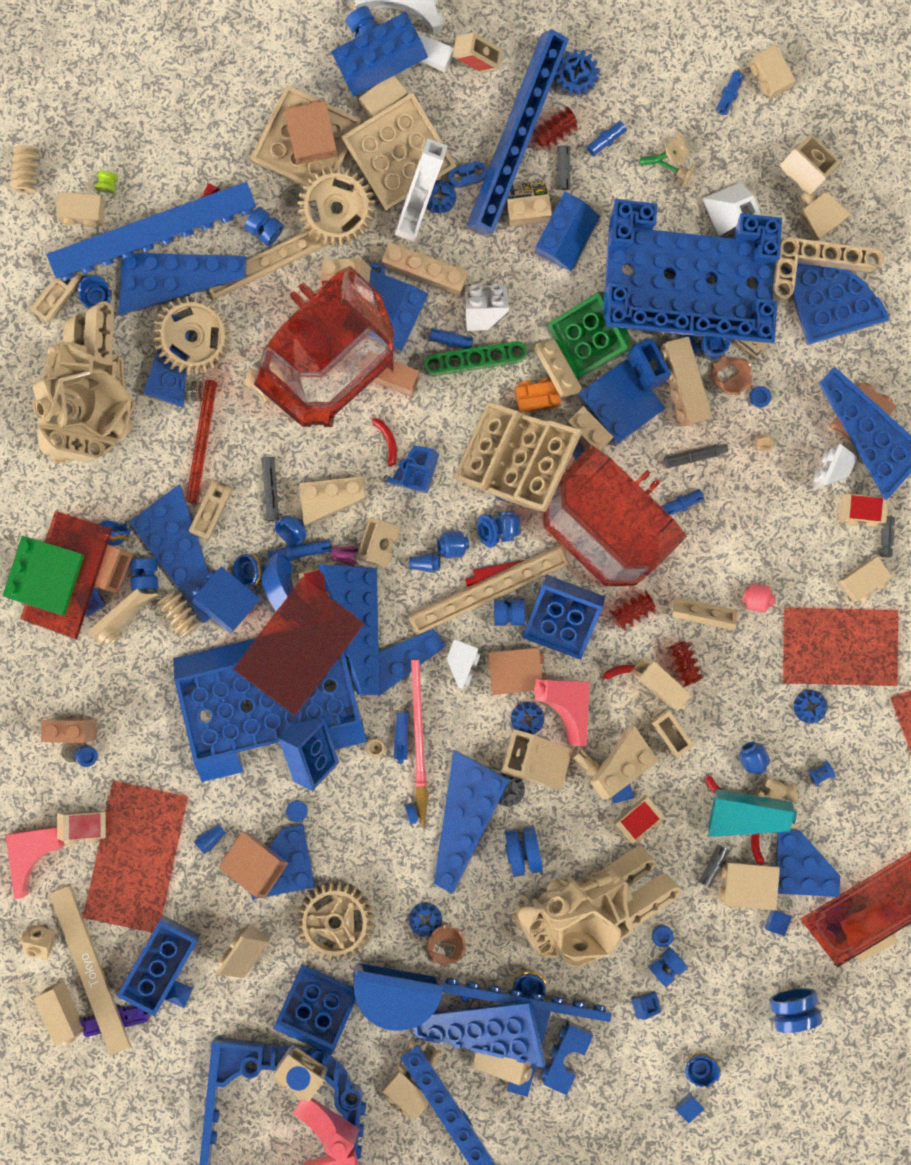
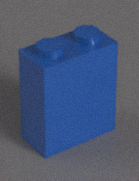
(224, 599)

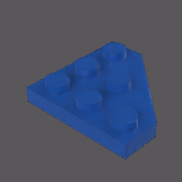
(803, 867)
(298, 874)

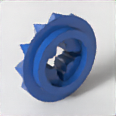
(447, 202)
(488, 530)
(801, 703)
(532, 709)
(415, 920)

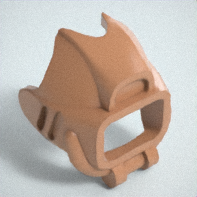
(738, 382)
(448, 935)

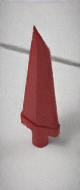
(483, 573)

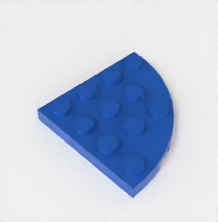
(834, 302)

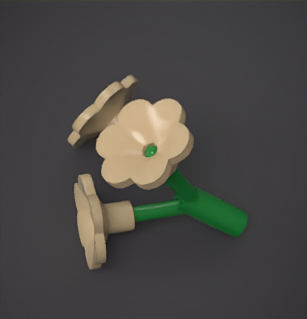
(676, 152)

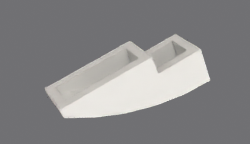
(438, 54)

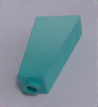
(748, 814)

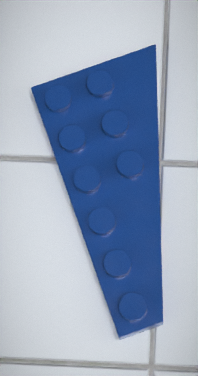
(166, 533)

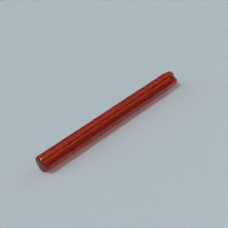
(201, 441)

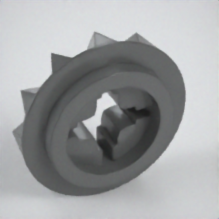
(519, 789)

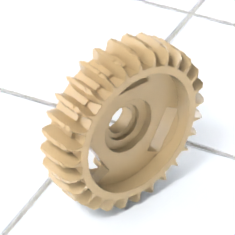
(325, 195)
(200, 322)
(342, 906)

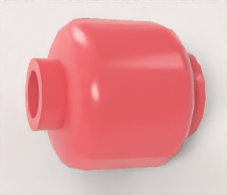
(758, 597)

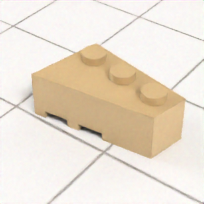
(328, 497)
(624, 764)

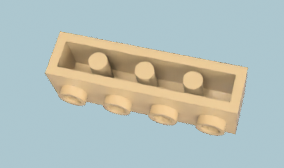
(425, 269)
(685, 382)

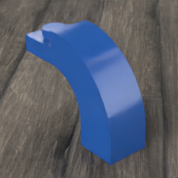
(277, 579)

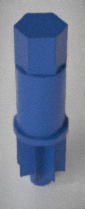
(401, 737)

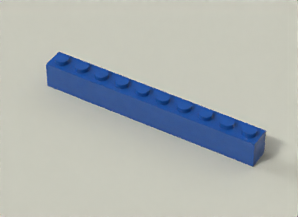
(517, 132)
(151, 230)

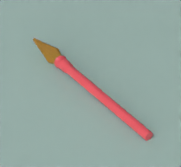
(421, 793)

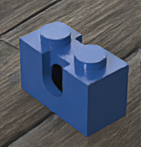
(640, 358)

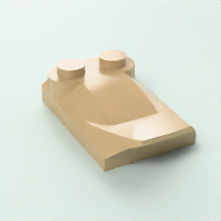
(111, 625)

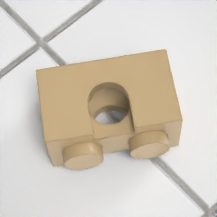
(370, 545)
(675, 742)

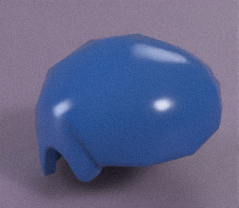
(291, 530)

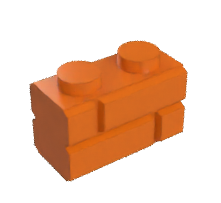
(537, 395)

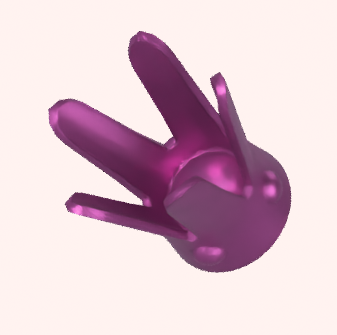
(344, 554)

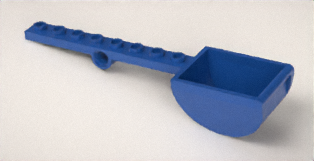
(407, 999)
(446, 1108)

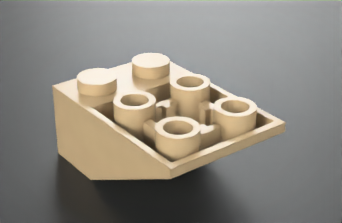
(536, 760)
(242, 952)

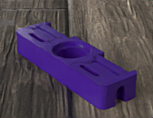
(130, 1016)

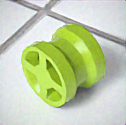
(106, 182)

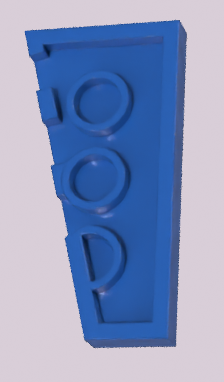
(164, 382)
(396, 660)

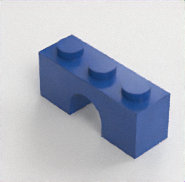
(572, 1039)

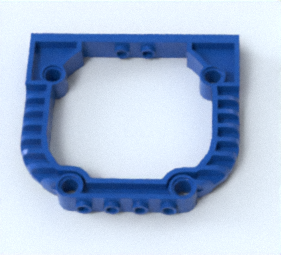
(229, 1061)

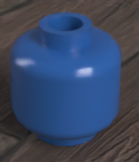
(509, 525)
(452, 544)
(754, 757)

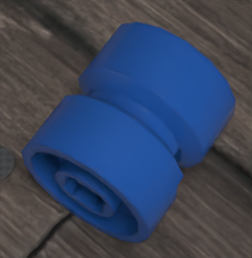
(361, 21)
(266, 228)
(713, 348)
(146, 581)
(509, 612)
(674, 962)

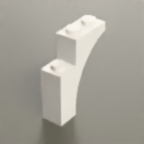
(421, 9)
(420, 189)

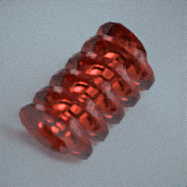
(555, 128)
(633, 611)
(686, 663)

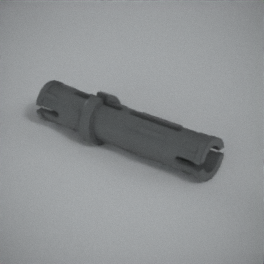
(270, 489)

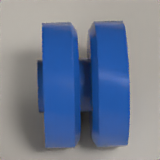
(522, 851)
(796, 1010)

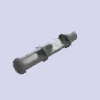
(694, 455)

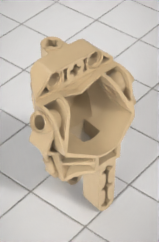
(96, 381)
(593, 915)

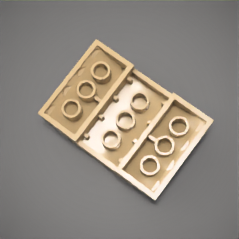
(517, 456)

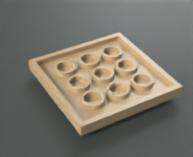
(275, 146)
(390, 149)

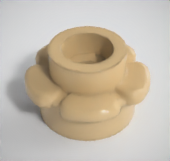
(765, 442)
(376, 753)

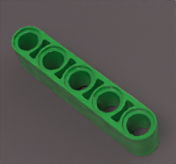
(465, 354)

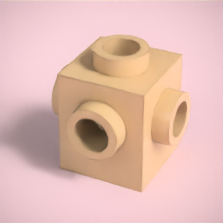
(38, 941)

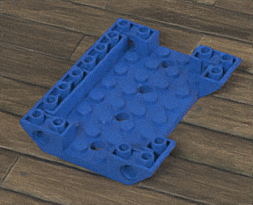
(688, 301)
(210, 683)

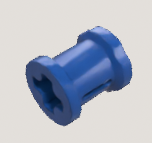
(829, 773)

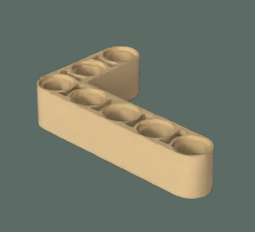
(819, 259)

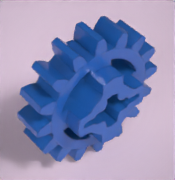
(567, 69)

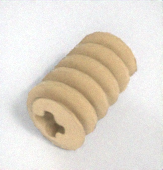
(22, 168)
(179, 614)

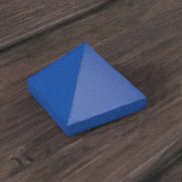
(179, 994)

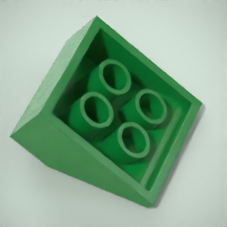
(587, 339)
(43, 575)

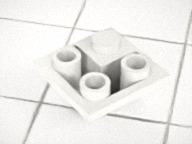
(727, 205)
(485, 305)
(836, 466)
(460, 660)

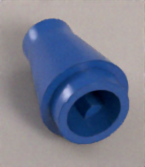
(427, 562)
(207, 840)

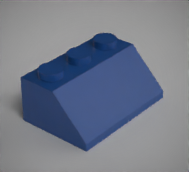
(567, 232)
(309, 752)

